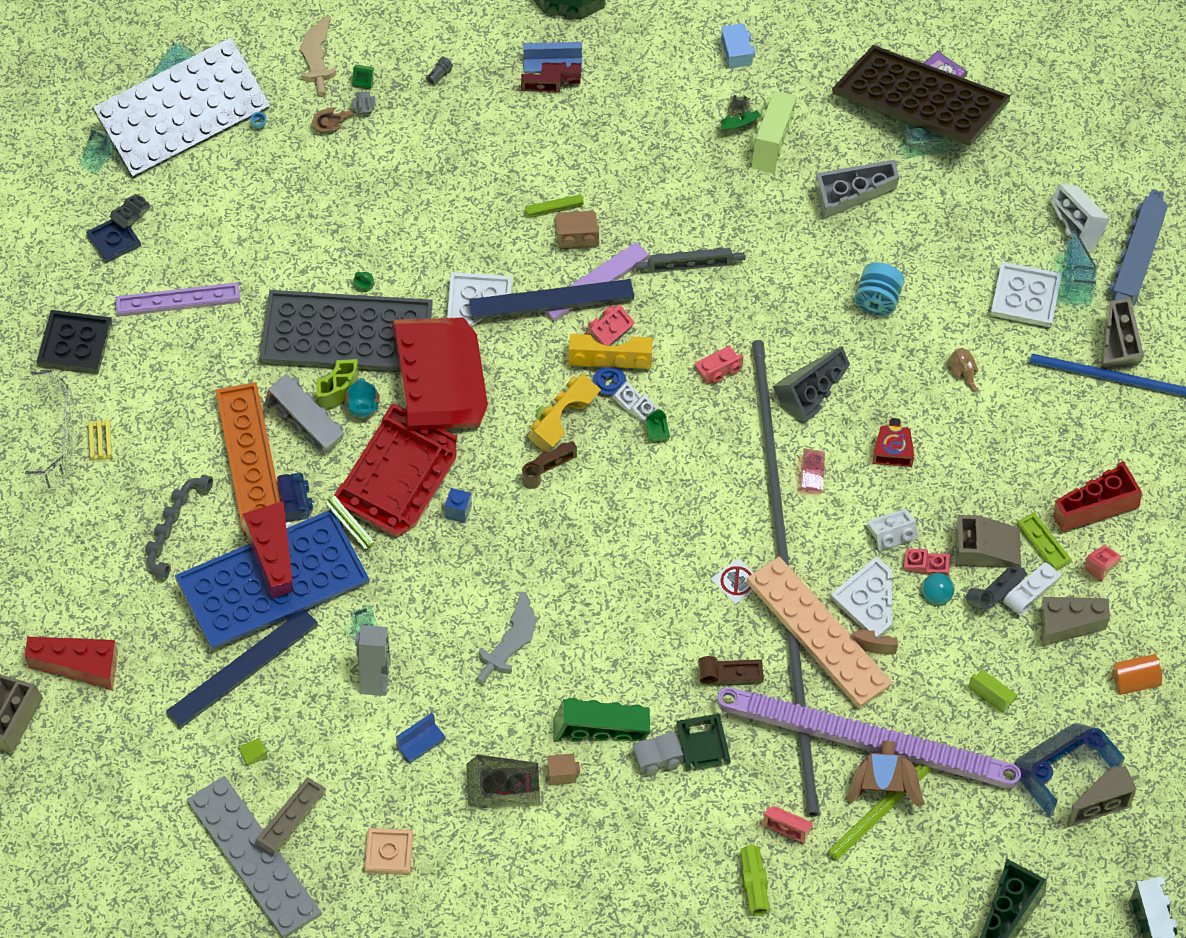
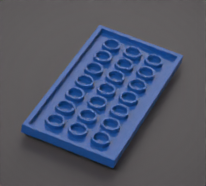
(233, 599)

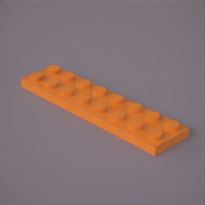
(247, 447)

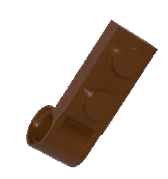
(546, 462)
(729, 672)

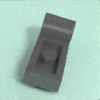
(996, 590)

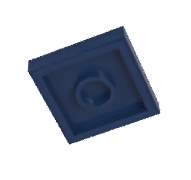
(112, 240)

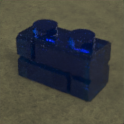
(293, 492)

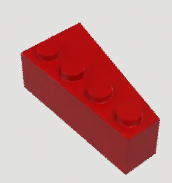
(1098, 499)
(269, 543)
(75, 658)

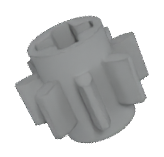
(363, 102)

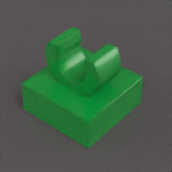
(363, 76)

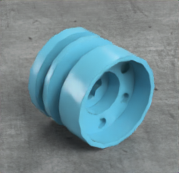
(879, 289)

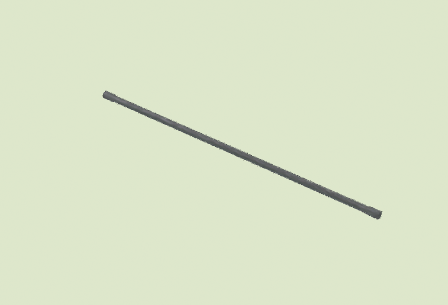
(759, 357)

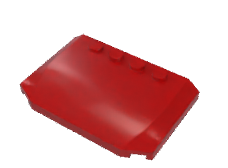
(440, 373)
(397, 474)

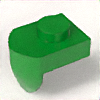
(657, 426)

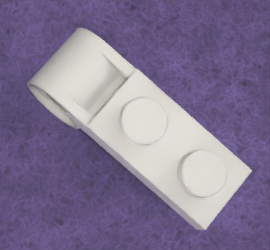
(1031, 588)

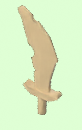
(314, 55)

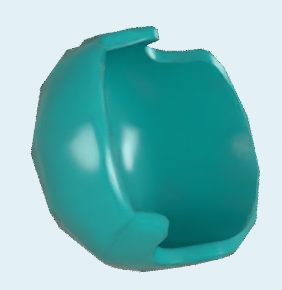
(937, 589)

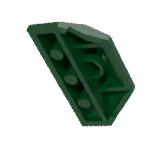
(570, 8)

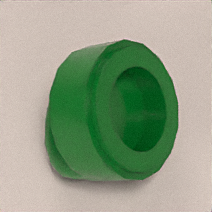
(363, 281)

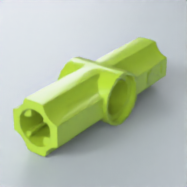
(754, 880)

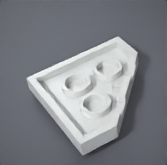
(469, 286)
(868, 597)

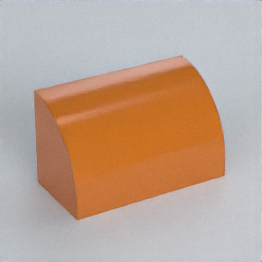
(1137, 674)

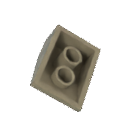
(1108, 795)

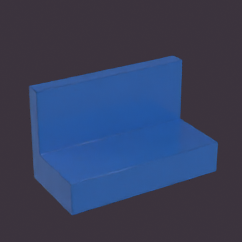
(419, 738)

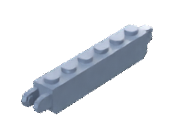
(1140, 247)

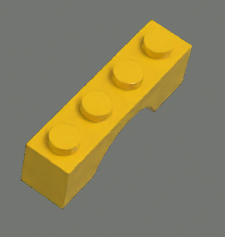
(632, 354)
(549, 429)

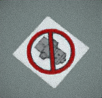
(733, 580)

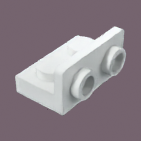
(893, 529)

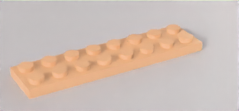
(819, 632)

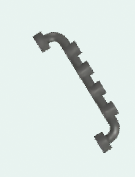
(172, 514)

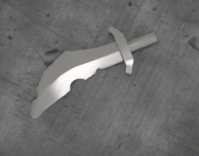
(513, 639)

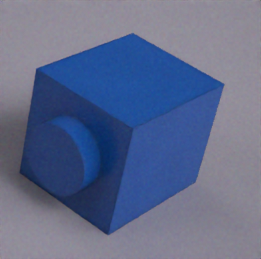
(458, 505)

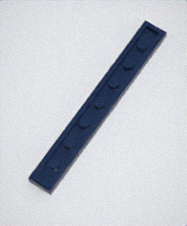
(551, 299)
(241, 668)

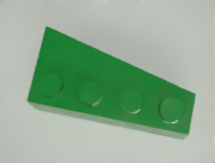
(601, 721)

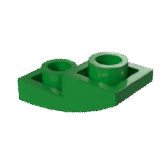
(734, 122)

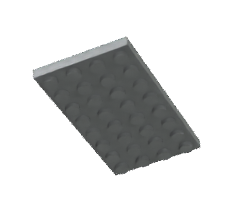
(334, 327)

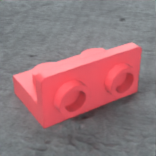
(610, 326)
(719, 364)
(787, 823)

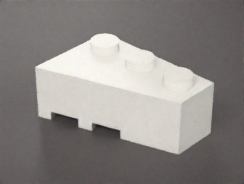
(1079, 214)

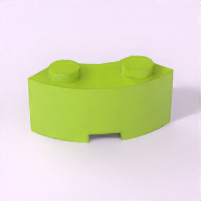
(333, 387)

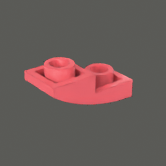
(922, 562)

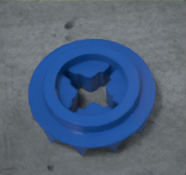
(608, 373)

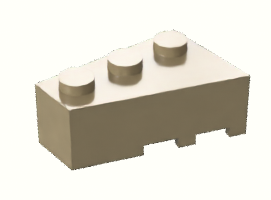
(17, 707)

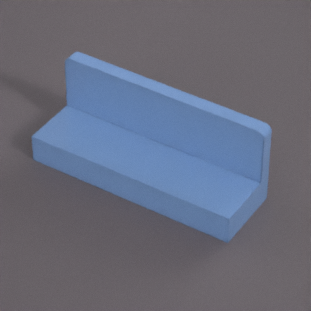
(557, 52)

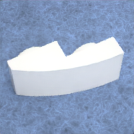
(633, 402)

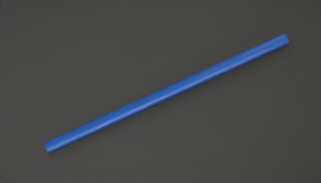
(1108, 375)

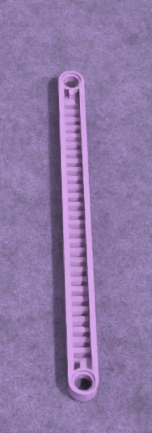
(868, 737)

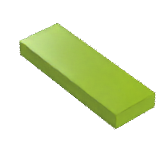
(1043, 541)

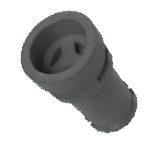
(441, 68)

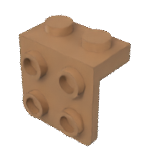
(577, 229)

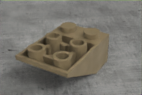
(986, 542)

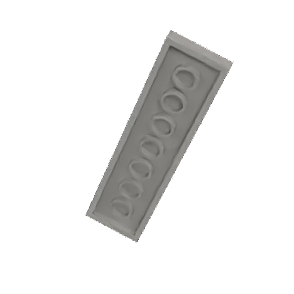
(264, 874)

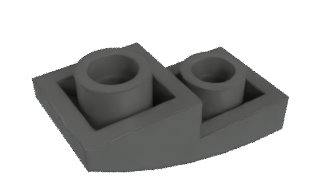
(130, 211)

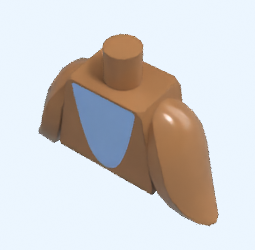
(886, 773)

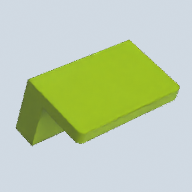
(992, 690)

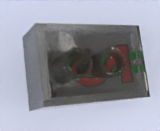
(502, 782)

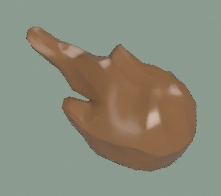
(325, 119)
(963, 363)

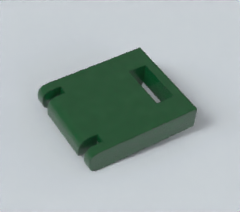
(703, 747)

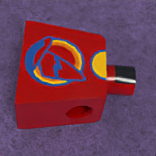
(894, 445)

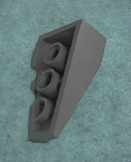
(807, 387)

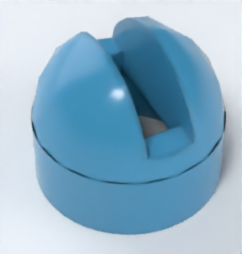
(256, 117)

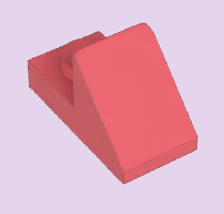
(1100, 561)

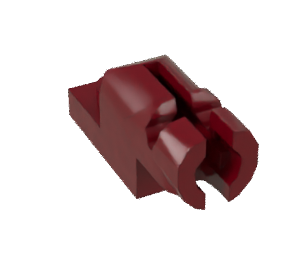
(551, 77)

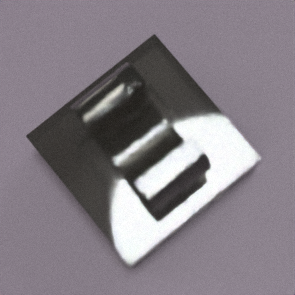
(738, 105)

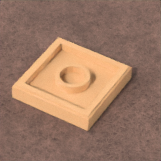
(389, 851)

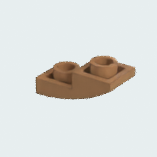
(869, 643)

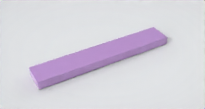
(608, 271)
(177, 299)

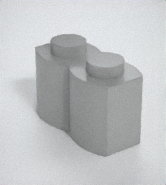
(658, 753)

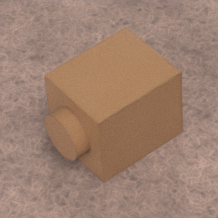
(562, 769)

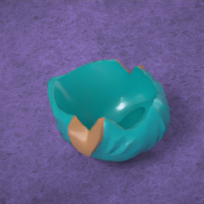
(362, 399)

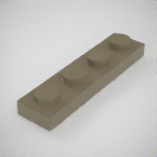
(290, 816)

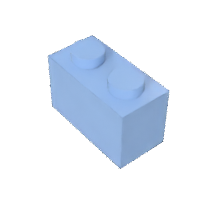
(737, 45)

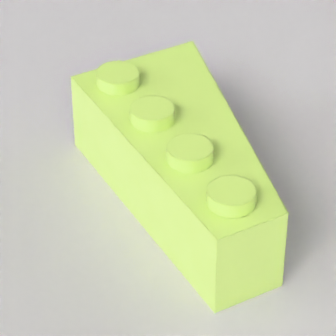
(772, 131)

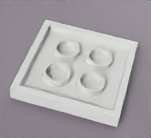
(1026, 294)

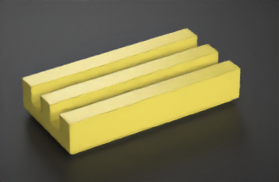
(99, 425)

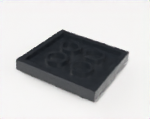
(74, 341)

